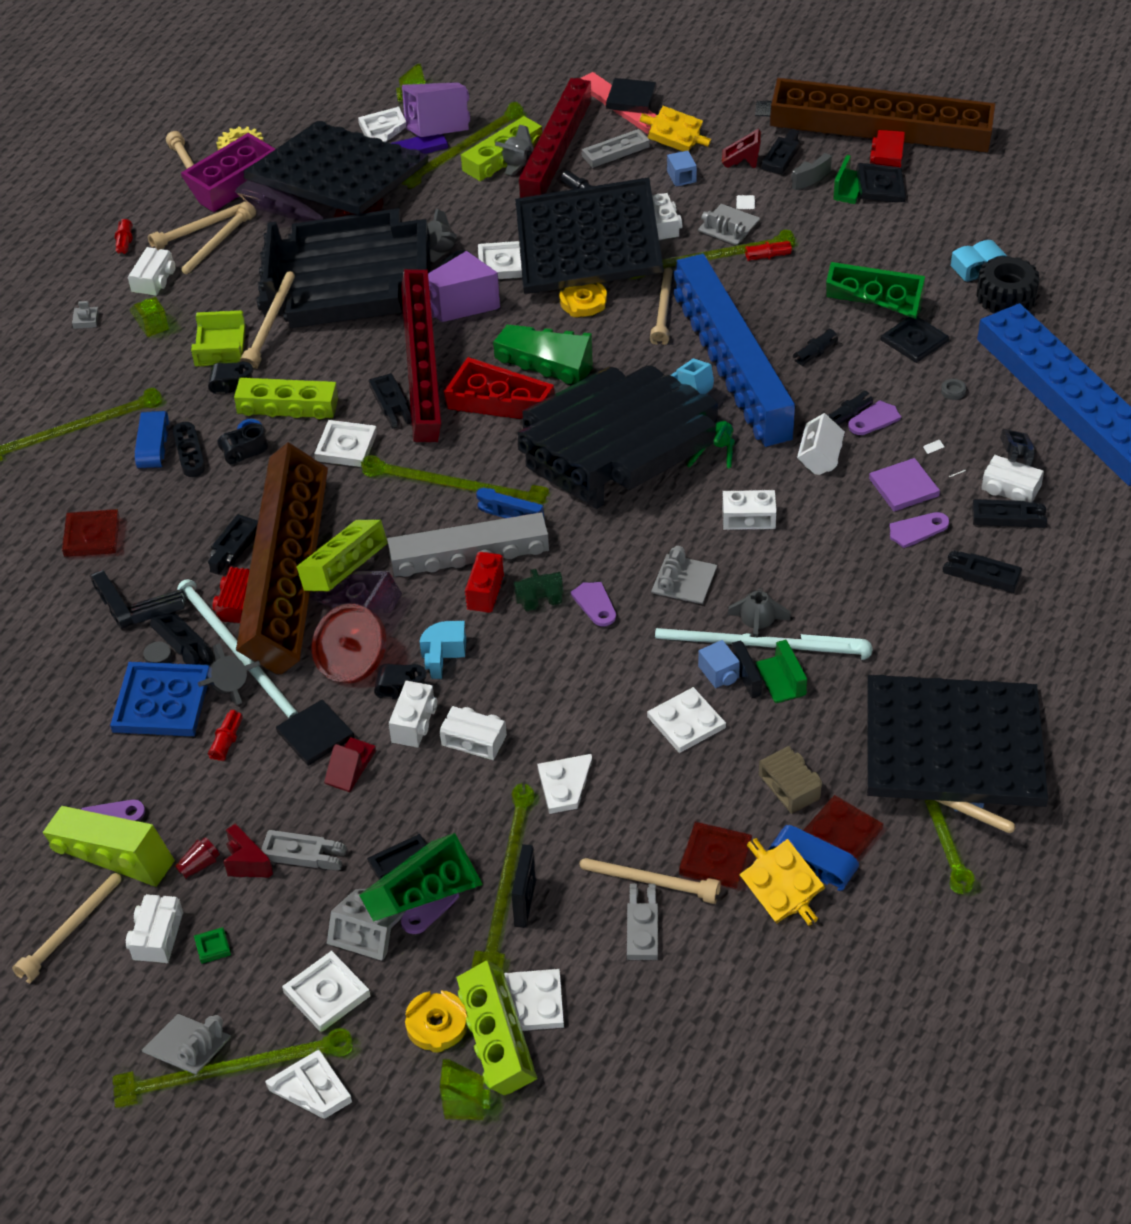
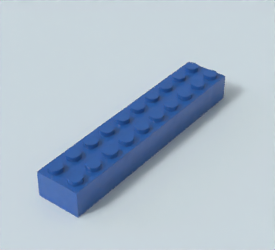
(734, 351)
(1062, 384)

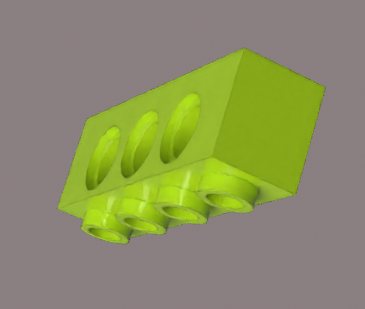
(487, 158)
(286, 398)
(342, 555)
(507, 1038)

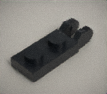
(390, 398)
(1018, 446)
(1008, 513)
(983, 570)
(182, 638)

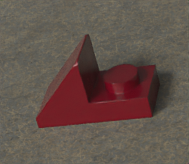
(746, 148)
(348, 763)
(246, 856)

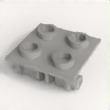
(728, 224)
(684, 577)
(188, 1042)

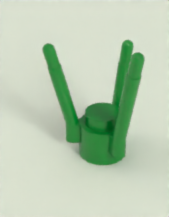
(723, 438)

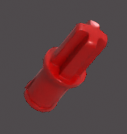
(123, 236)
(768, 250)
(225, 736)

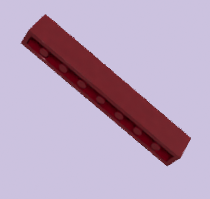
(555, 138)
(420, 356)

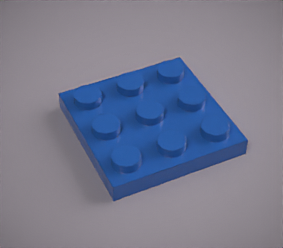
(160, 699)

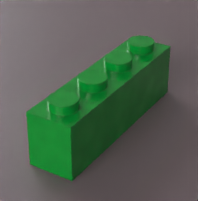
(875, 286)
(546, 352)
(426, 876)

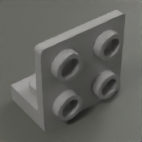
(355, 931)

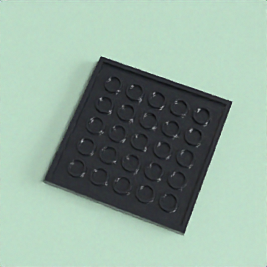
(337, 167)
(588, 236)
(955, 741)

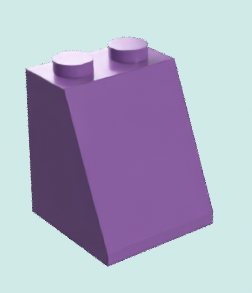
(435, 108)
(463, 288)

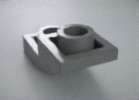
(810, 173)

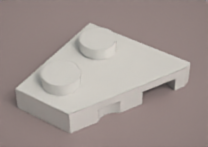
(383, 124)
(564, 782)
(311, 1086)

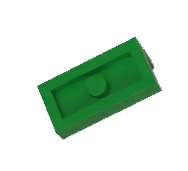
(846, 183)
(783, 674)

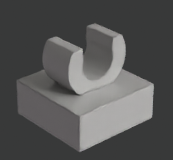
(85, 316)

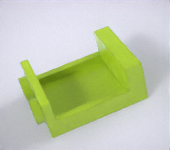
(219, 337)

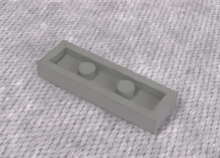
(615, 148)

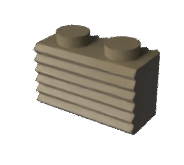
(790, 779)

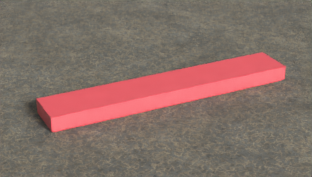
(600, 90)

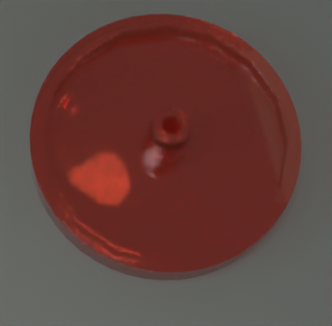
(349, 643)

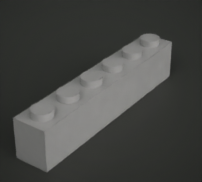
(460, 544)

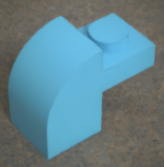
(696, 374)
(442, 641)

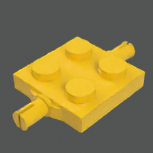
(675, 129)
(782, 881)

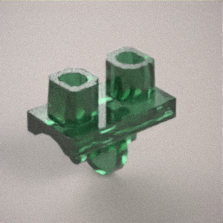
(537, 587)

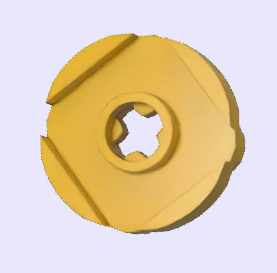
(594, 300)
(440, 1036)

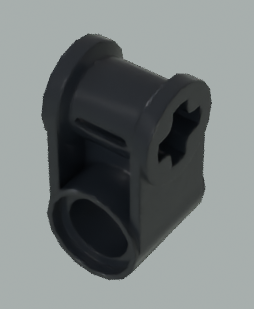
(225, 376)
(244, 443)
(392, 679)

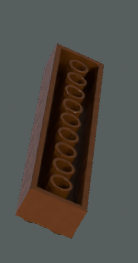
(867, 110)
(284, 538)

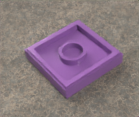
(904, 484)

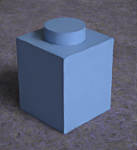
(681, 168)
(719, 664)

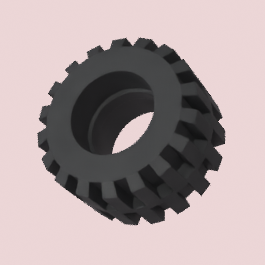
(1007, 283)

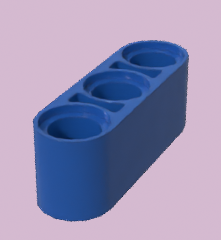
(151, 439)
(826, 860)

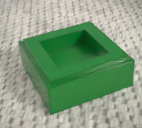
(212, 945)

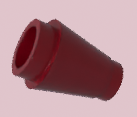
(197, 858)

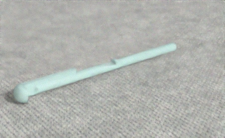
(189, 589)
(807, 642)

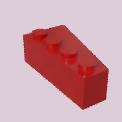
(494, 390)

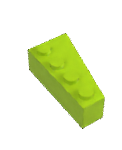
(110, 842)

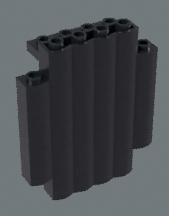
(342, 266)
(615, 430)

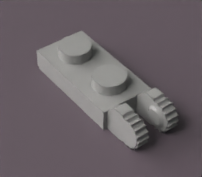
(303, 850)
(642, 926)

